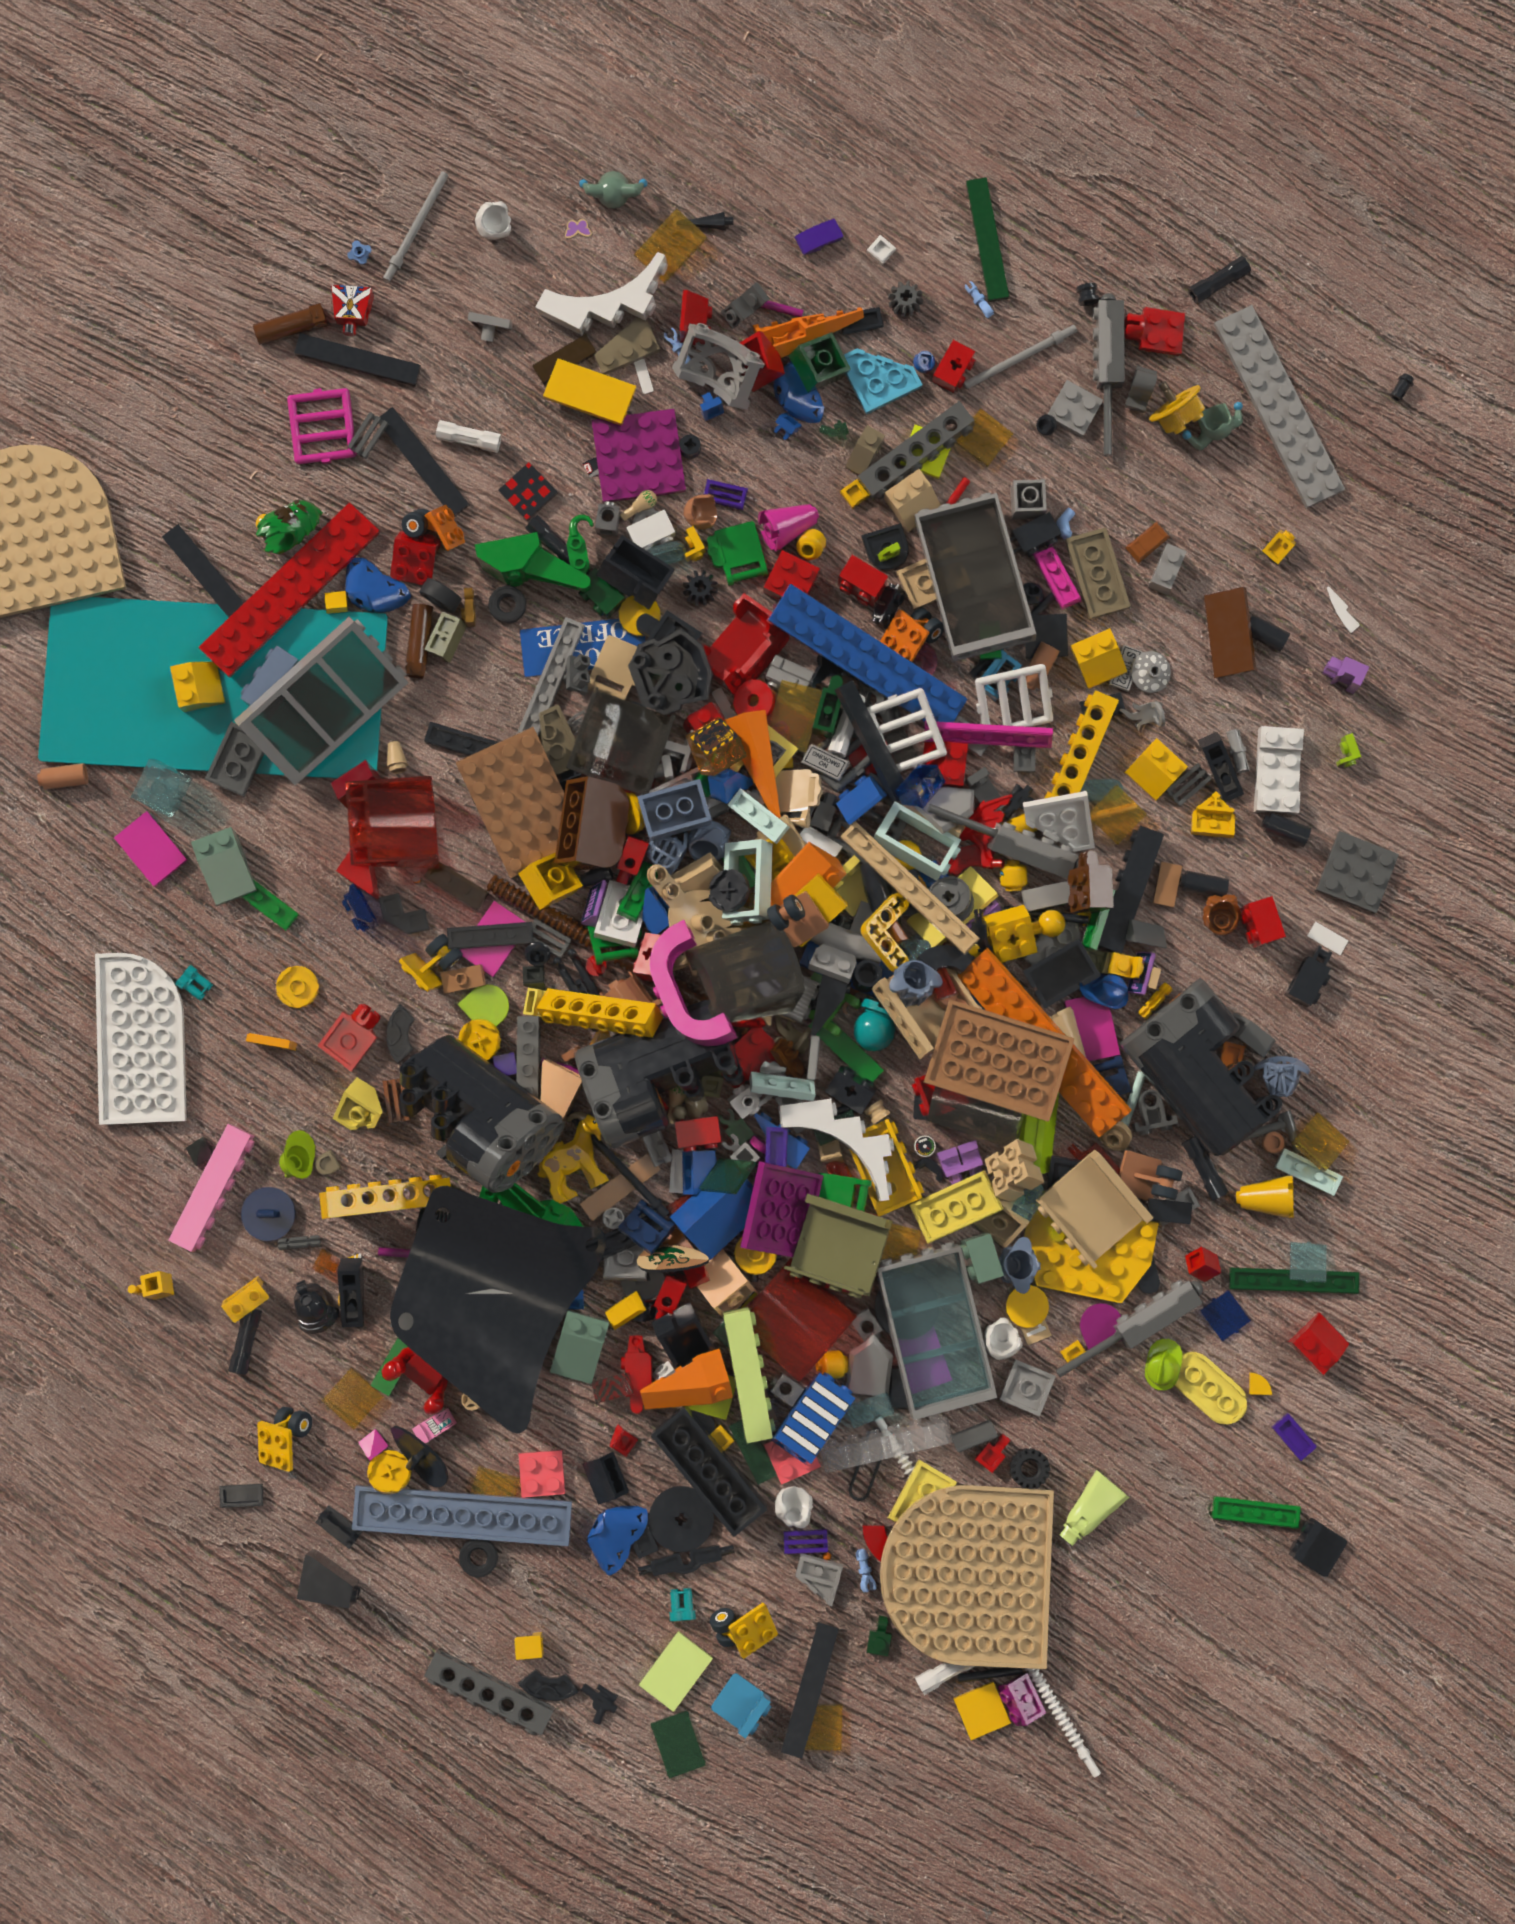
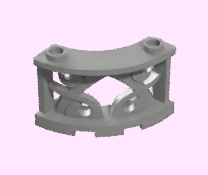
(733, 394)

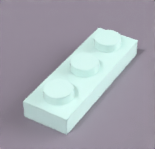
(758, 816)
(782, 1086)
(1307, 1172)

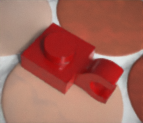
(991, 1454)

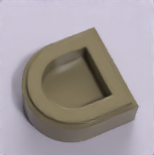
(327, 1163)

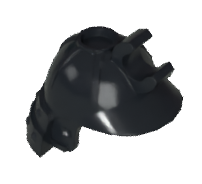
(313, 1308)

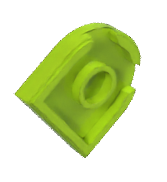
(486, 1003)

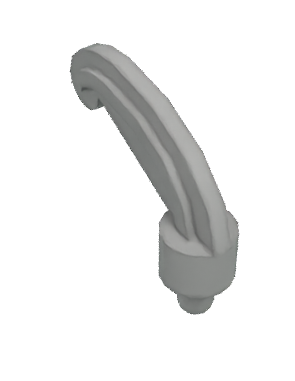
(642, 515)

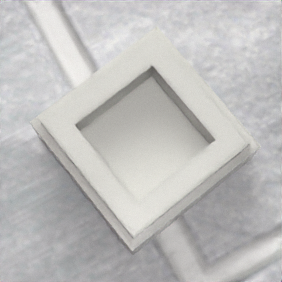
(881, 250)

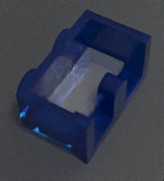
(920, 785)

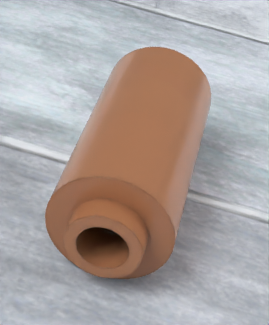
(1044, 655)
(63, 776)

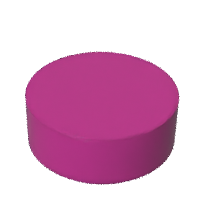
(758, 1143)

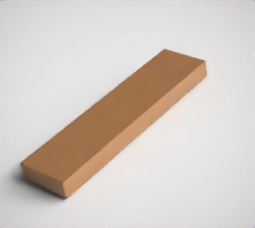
(618, 1188)

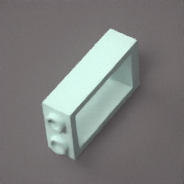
(908, 855)
(762, 880)

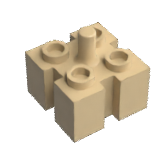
(1014, 1170)

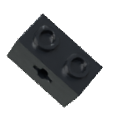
(856, 1099)

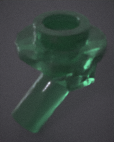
(839, 430)

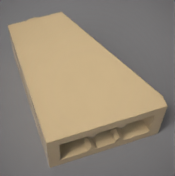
(697, 874)

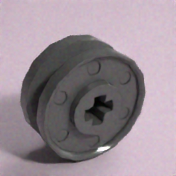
(958, 892)

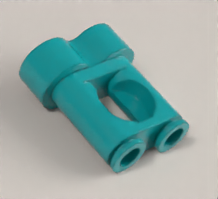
(188, 977)
(687, 1611)

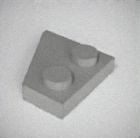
(820, 1576)

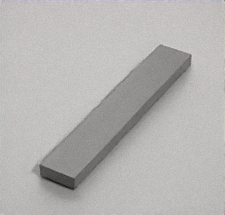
(552, 673)

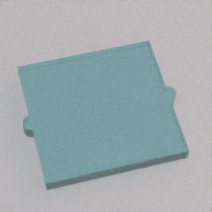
(1308, 1262)

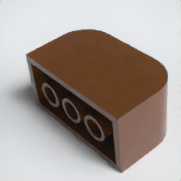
(592, 824)

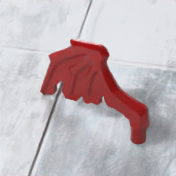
(987, 816)

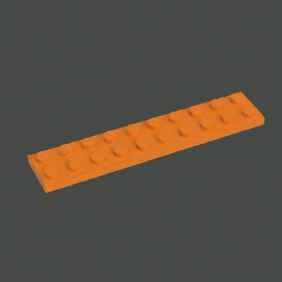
(1081, 1083)

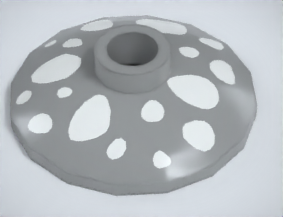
(1142, 673)

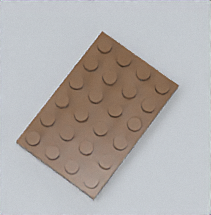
(516, 798)
(999, 1060)

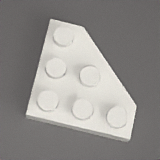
(1062, 819)

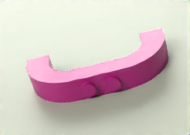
(663, 956)

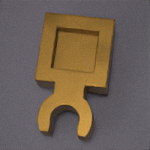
(468, 613)

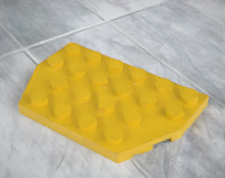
(1116, 1269)

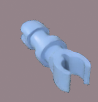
(979, 300)
(676, 344)
(862, 1556)

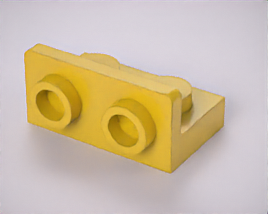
(245, 1299)

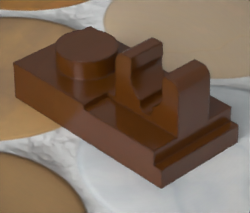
(788, 1058)

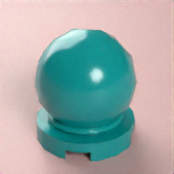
(874, 1027)

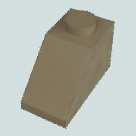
(865, 450)

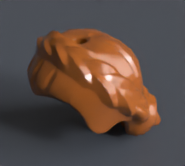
(1224, 910)

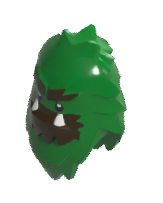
(288, 525)

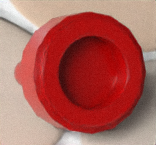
(593, 969)

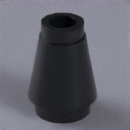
(595, 876)

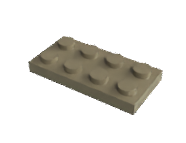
(1097, 573)

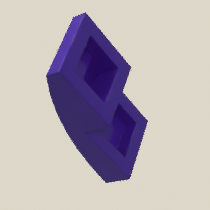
(819, 236)

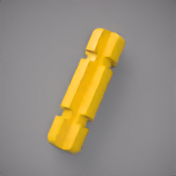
(1155, 1000)

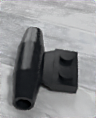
(878, 890)

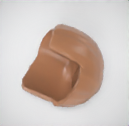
(701, 512)

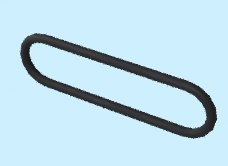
(871, 1483)

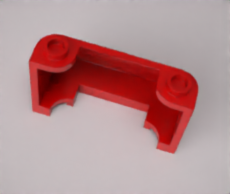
(745, 645)

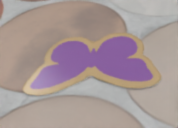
(577, 227)

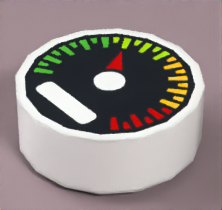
(924, 1146)

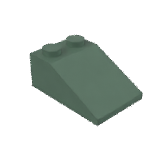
(224, 866)
(579, 1346)

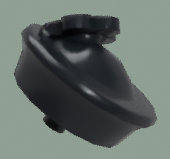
(1033, 593)
(537, 954)

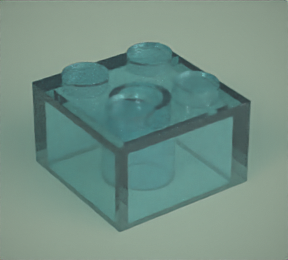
(161, 787)

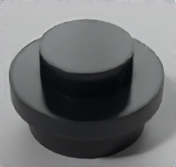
(1046, 424)

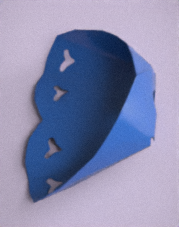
(796, 398)
(373, 588)
(614, 1535)

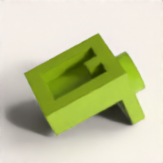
(1349, 747)

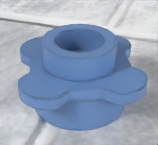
(359, 258)

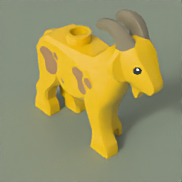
(571, 1157)

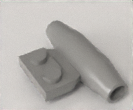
(839, 951)

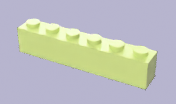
(747, 1374)

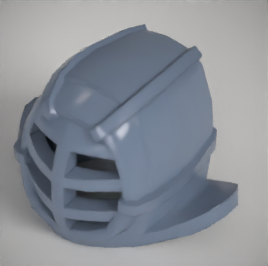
(707, 840)
(668, 851)
(912, 985)
(1282, 1078)
(1019, 1265)

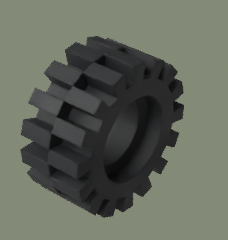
(1016, 1472)

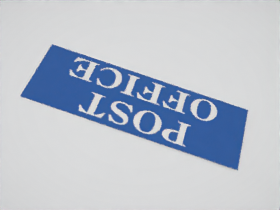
(538, 643)

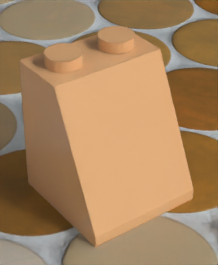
(559, 1087)
(727, 1284)

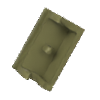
(446, 637)

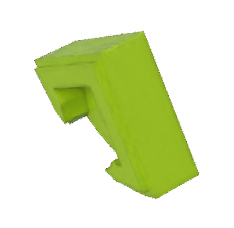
(889, 552)

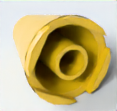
(1269, 1197)

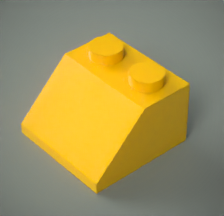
(1099, 658)
(197, 685)
(1156, 769)

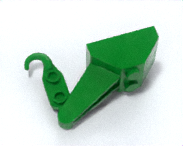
(523, 558)
(522, 1201)

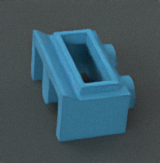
(994, 668)

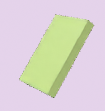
(675, 1671)

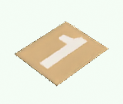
(1036, 1333)

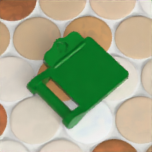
(736, 548)
(598, 944)
(842, 1190)

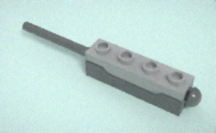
(1108, 356)
(1019, 845)
(1146, 1320)

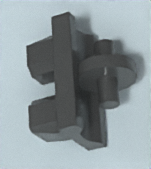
(577, 674)

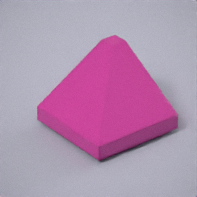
(373, 1444)

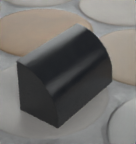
(605, 1478)

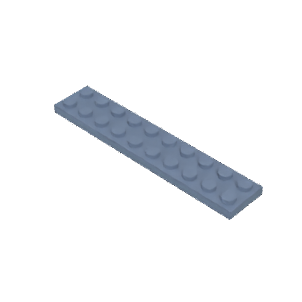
(463, 1515)

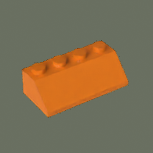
(802, 869)

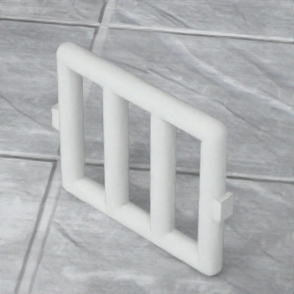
(1020, 674)
(926, 713)

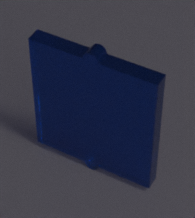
(1225, 1315)

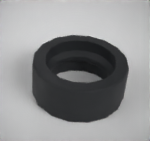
(440, 595)

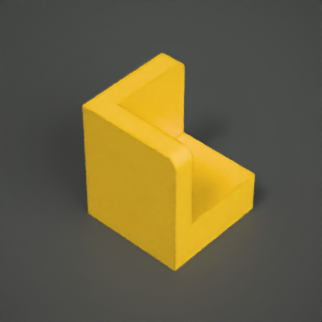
(529, 1646)

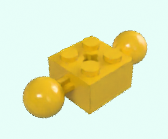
(1013, 933)

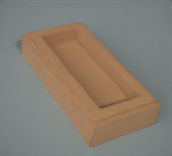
(1167, 884)

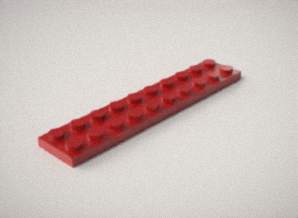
(289, 590)

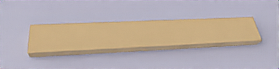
(910, 888)

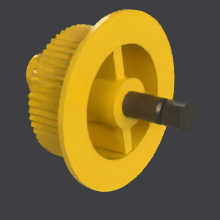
(1178, 409)

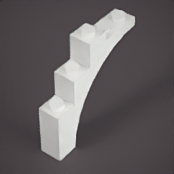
(607, 308)
(870, 1150)

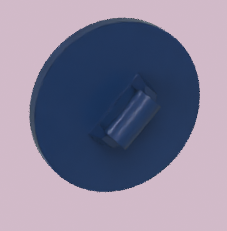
(268, 1213)

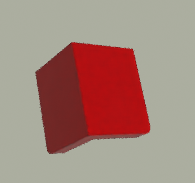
(1203, 1264)

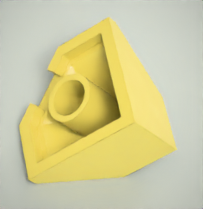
(359, 1106)

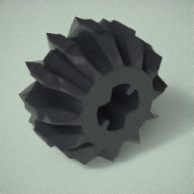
(708, 584)

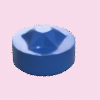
(924, 361)

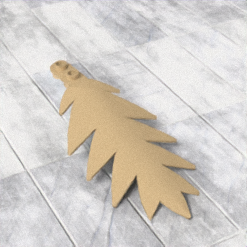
(702, 917)

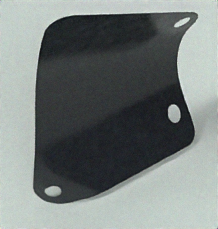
(490, 1341)

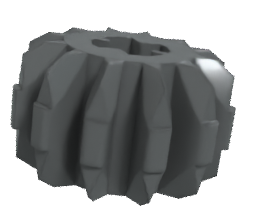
(898, 294)

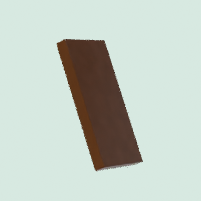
(1230, 632)

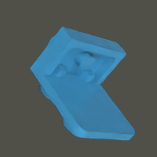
(742, 1704)

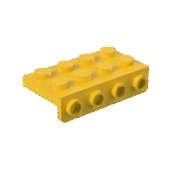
(903, 1185)

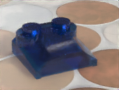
(357, 903)

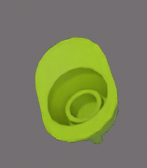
(298, 1155)
(1163, 1364)

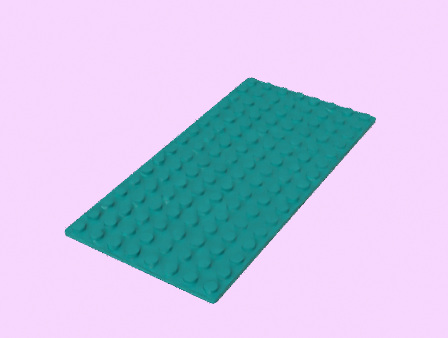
(115, 695)

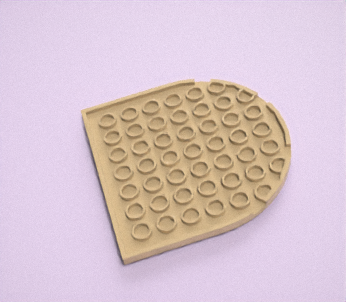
(53, 531)
(973, 1575)

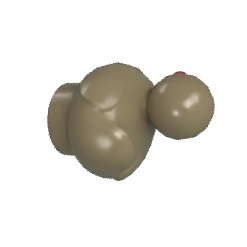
(691, 1109)

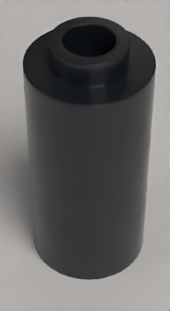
(1268, 633)
(1286, 829)
(1203, 884)

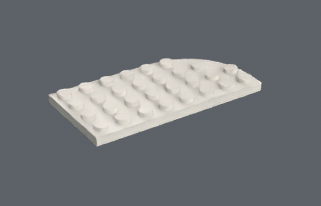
(139, 1042)

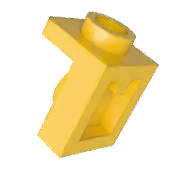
(694, 540)
(1280, 546)
(1125, 965)

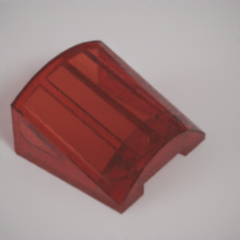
(392, 823)
(798, 1321)

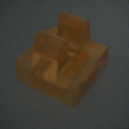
(324, 1262)

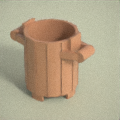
(631, 990)

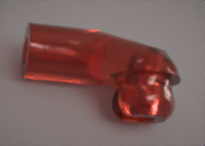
(838, 1168)

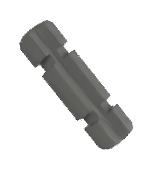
(299, 1242)

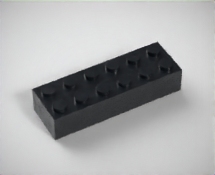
(709, 1470)

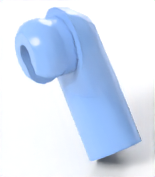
(1063, 523)

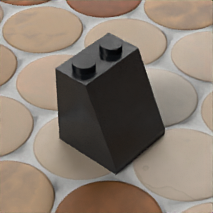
(327, 1582)

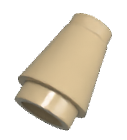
(396, 759)

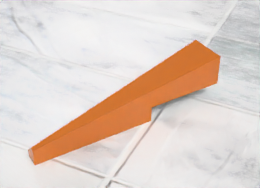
(799, 330)
(754, 735)

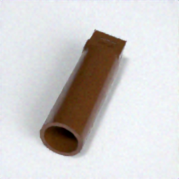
(290, 324)
(418, 638)

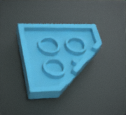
(879, 379)

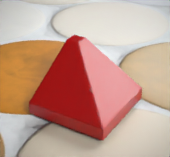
(696, 1276)
(622, 1440)

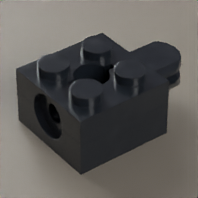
(669, 623)

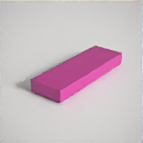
(1057, 578)

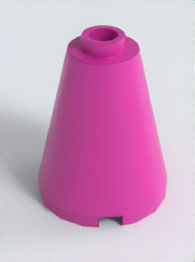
(786, 524)

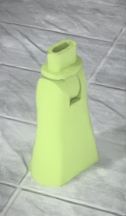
(1093, 1507)

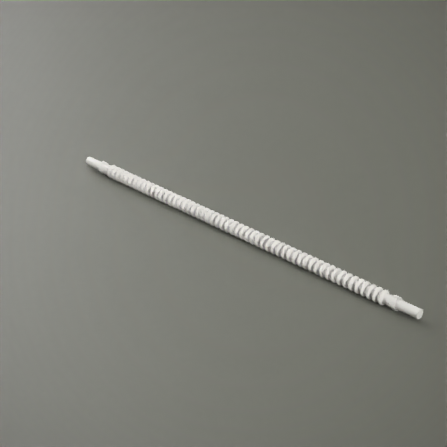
(1083, 1752)

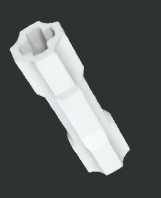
(483, 439)
(841, 739)
(935, 1677)

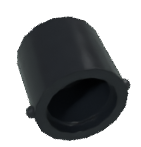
(866, 975)

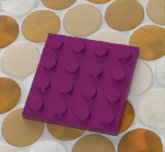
(639, 456)
(778, 1208)

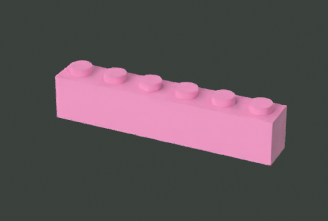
(211, 1188)

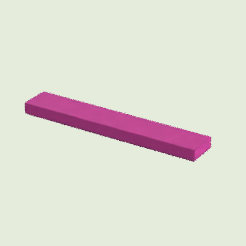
(994, 734)

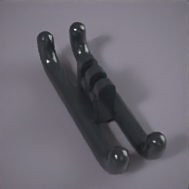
(582, 985)

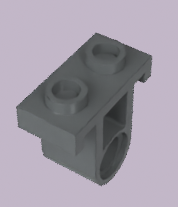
(1141, 389)
(1152, 1116)

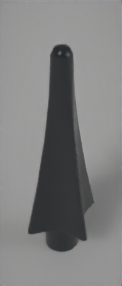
(715, 221)

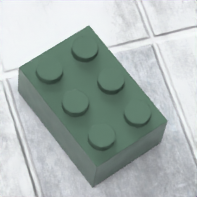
(981, 1258)

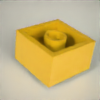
(549, 882)

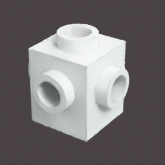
(741, 1107)

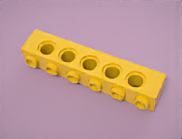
(1106, 706)
(600, 1012)
(331, 1199)

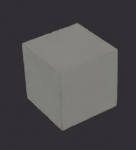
(1028, 499)

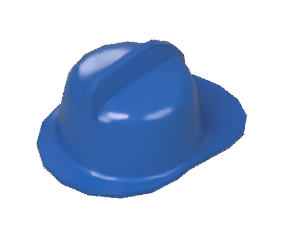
(1107, 991)

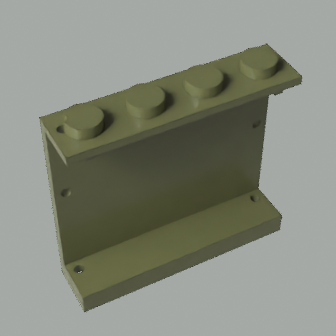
(840, 1246)

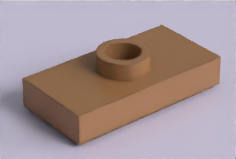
(463, 979)

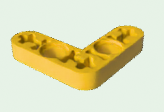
(880, 929)

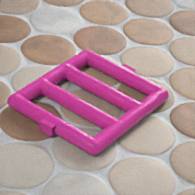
(295, 419)

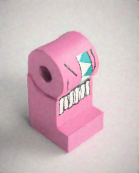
(434, 1426)

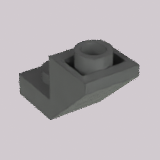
(745, 305)
(1253, 1037)

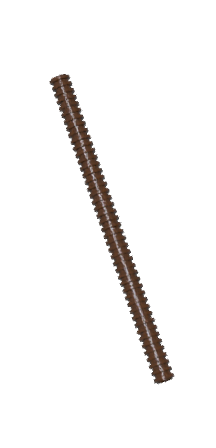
(579, 933)

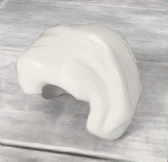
(493, 220)
(1002, 1339)
(794, 1506)

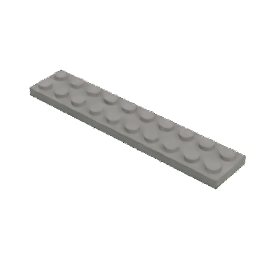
(1279, 406)

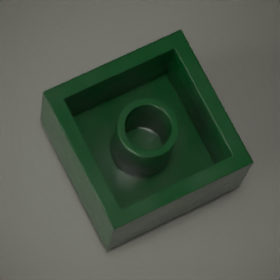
(819, 362)

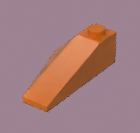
(695, 1384)

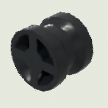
(1087, 294)
(690, 451)

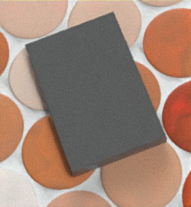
(235, 761)

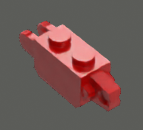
(639, 1365)

